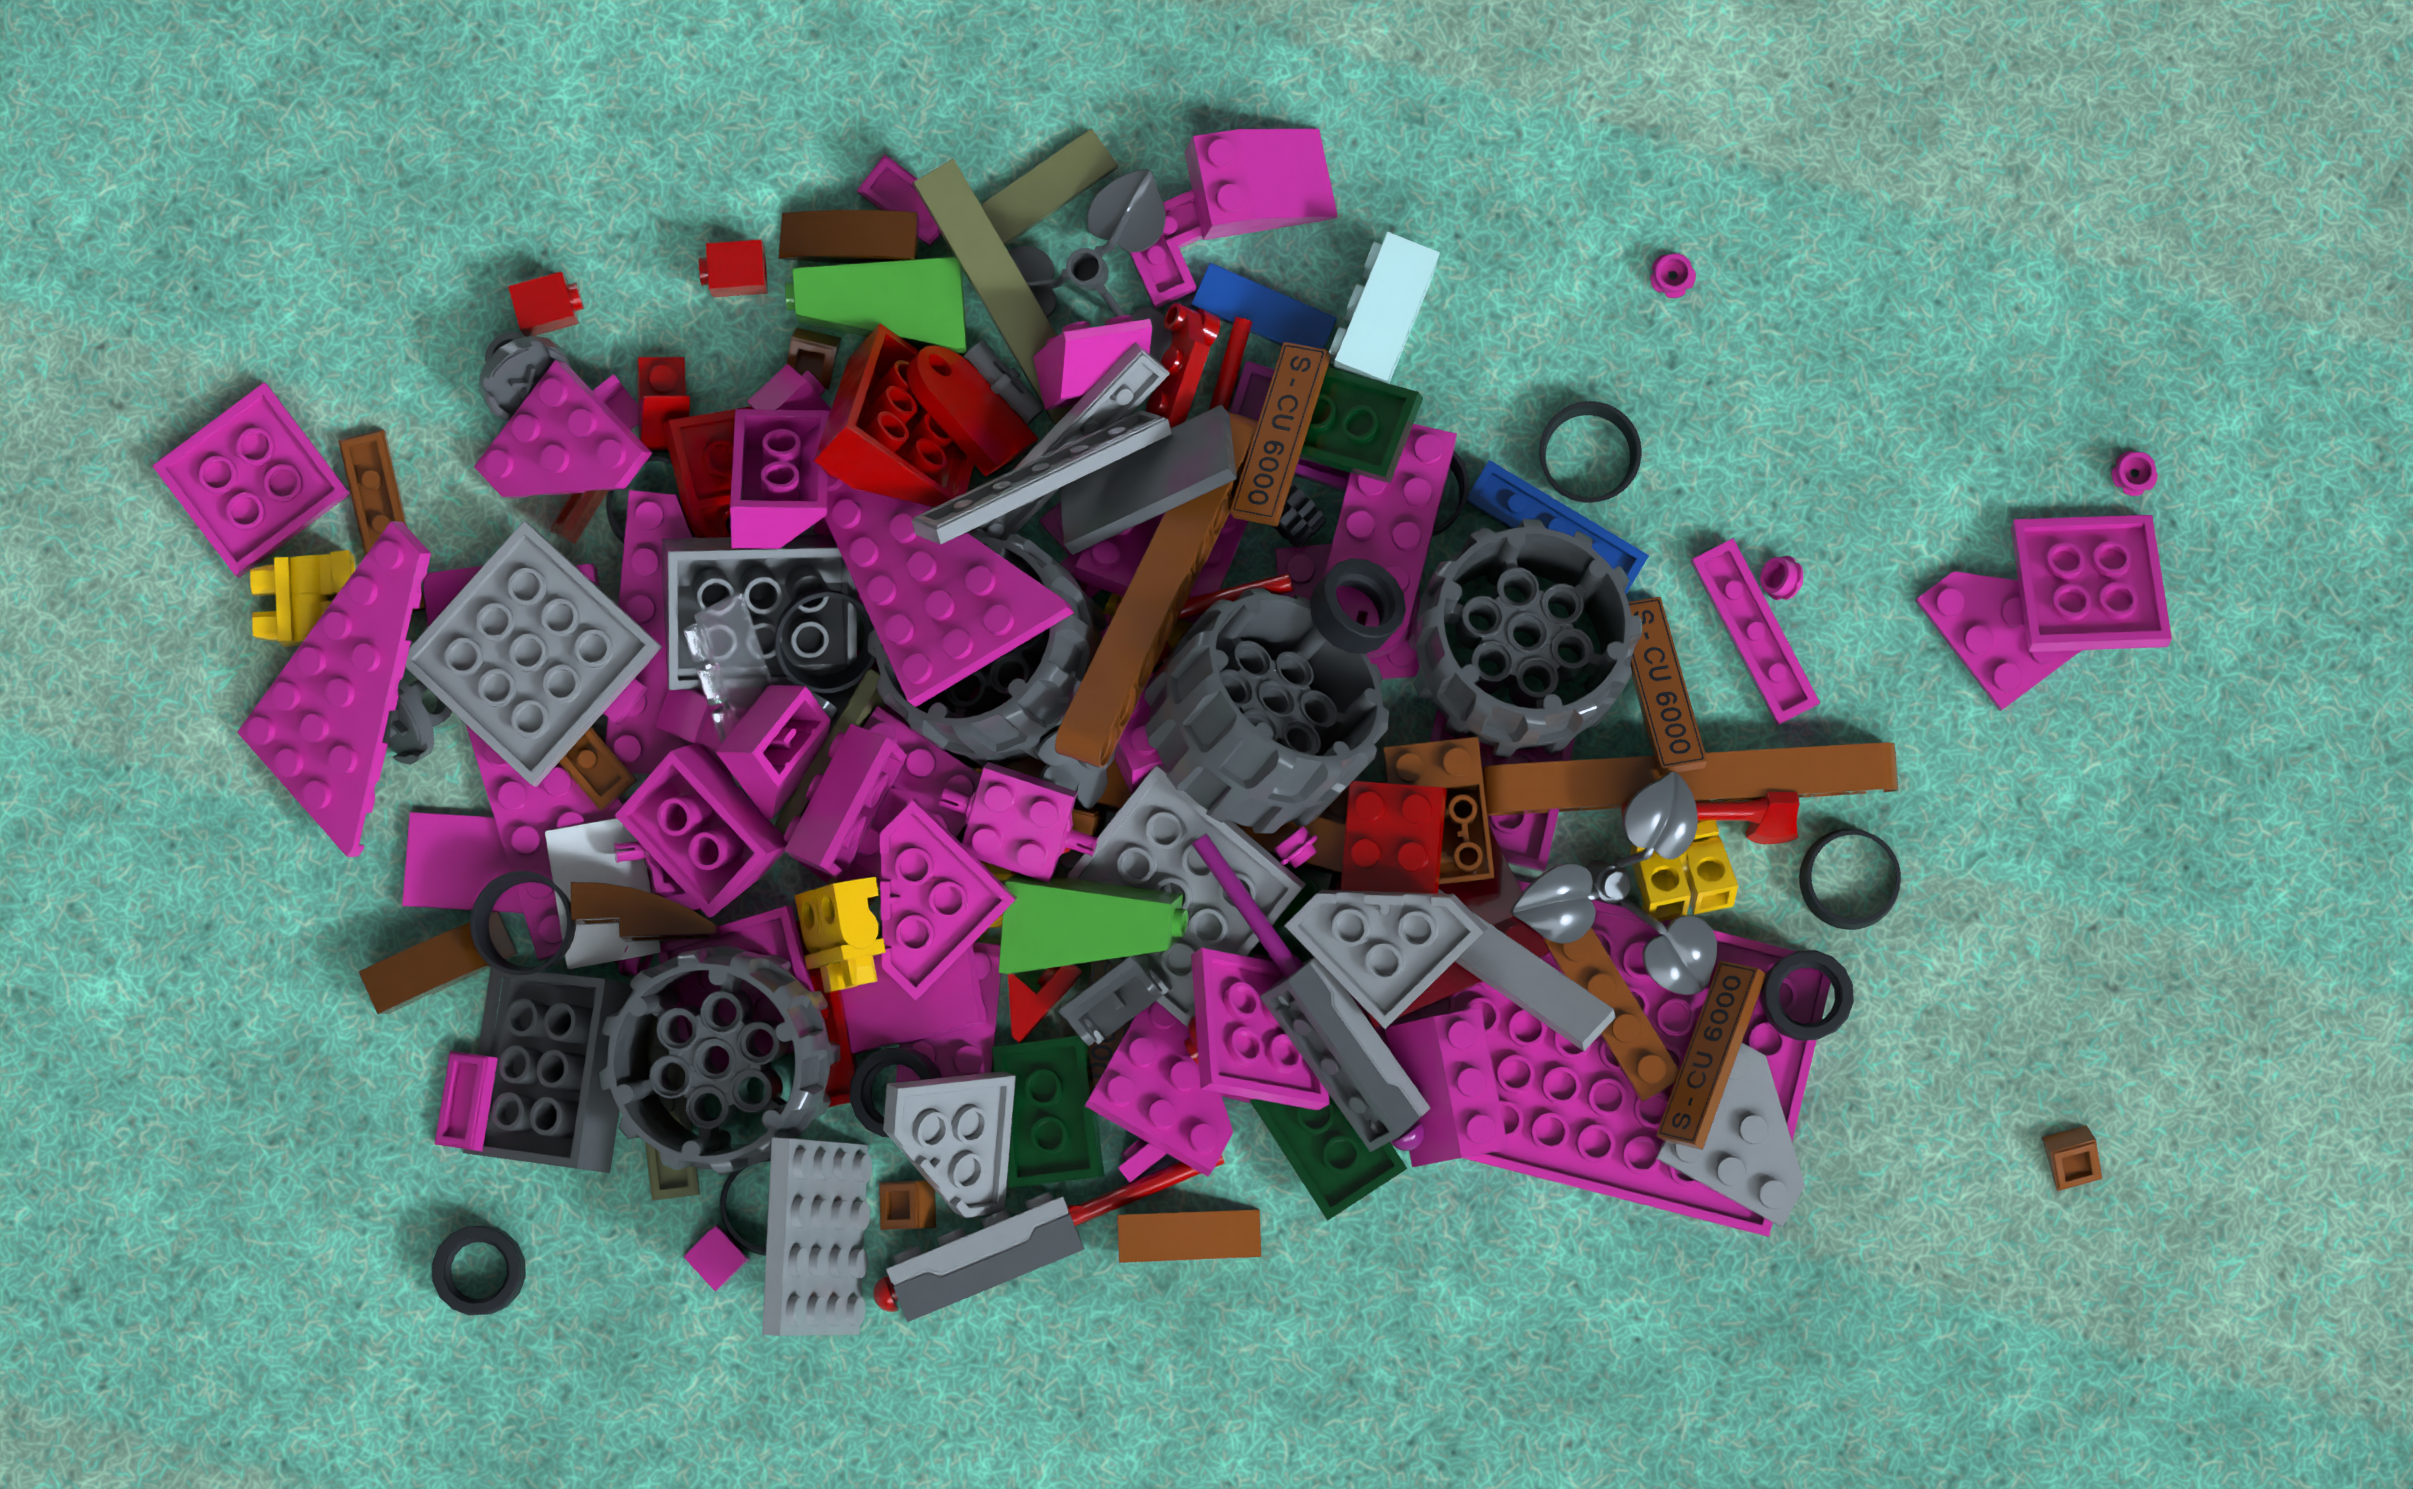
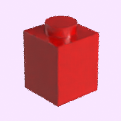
(734, 268)
(546, 304)

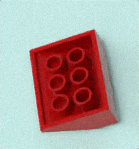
(883, 436)

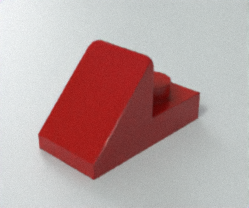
(660, 398)
(1030, 1008)

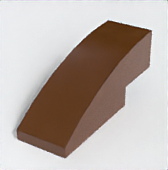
(849, 236)
(638, 913)
(431, 966)

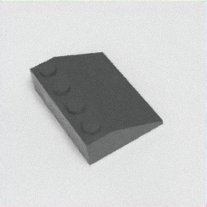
(816, 636)
(547, 1069)

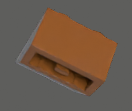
(1458, 768)

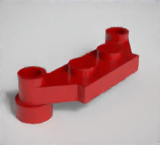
(1185, 358)

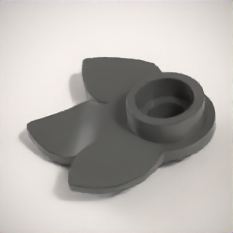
(1071, 773)

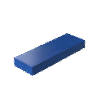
(1272, 313)

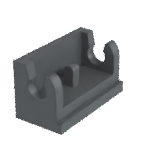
(1115, 998)

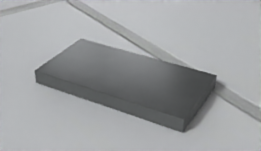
(1149, 481)

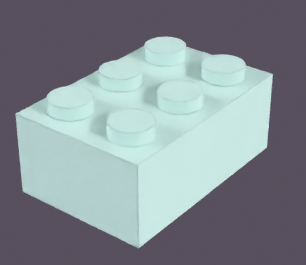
(1384, 309)

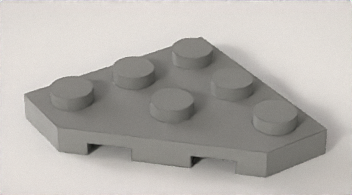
(1385, 943)
(956, 1136)
(1748, 1145)

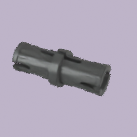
(1004, 382)

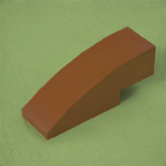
(1189, 1236)

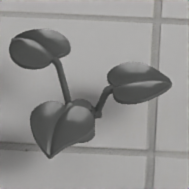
(1124, 214)
(1560, 904)

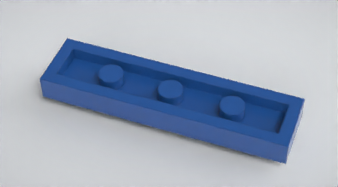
(1511, 500)

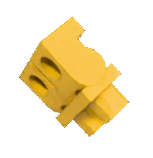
(301, 593)
(1695, 877)
(841, 932)

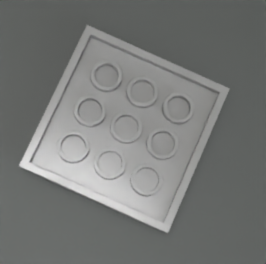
(530, 653)
(1153, 850)
(816, 1238)

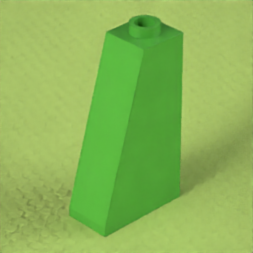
(910, 297)
(1084, 922)

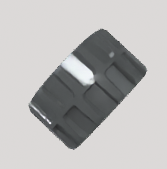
(1581, 584)
(1037, 704)
(1263, 713)
(637, 1090)

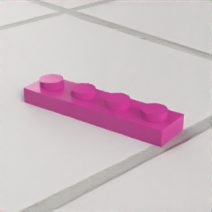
(1755, 632)

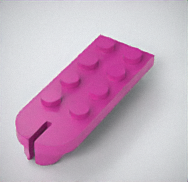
(1393, 524)

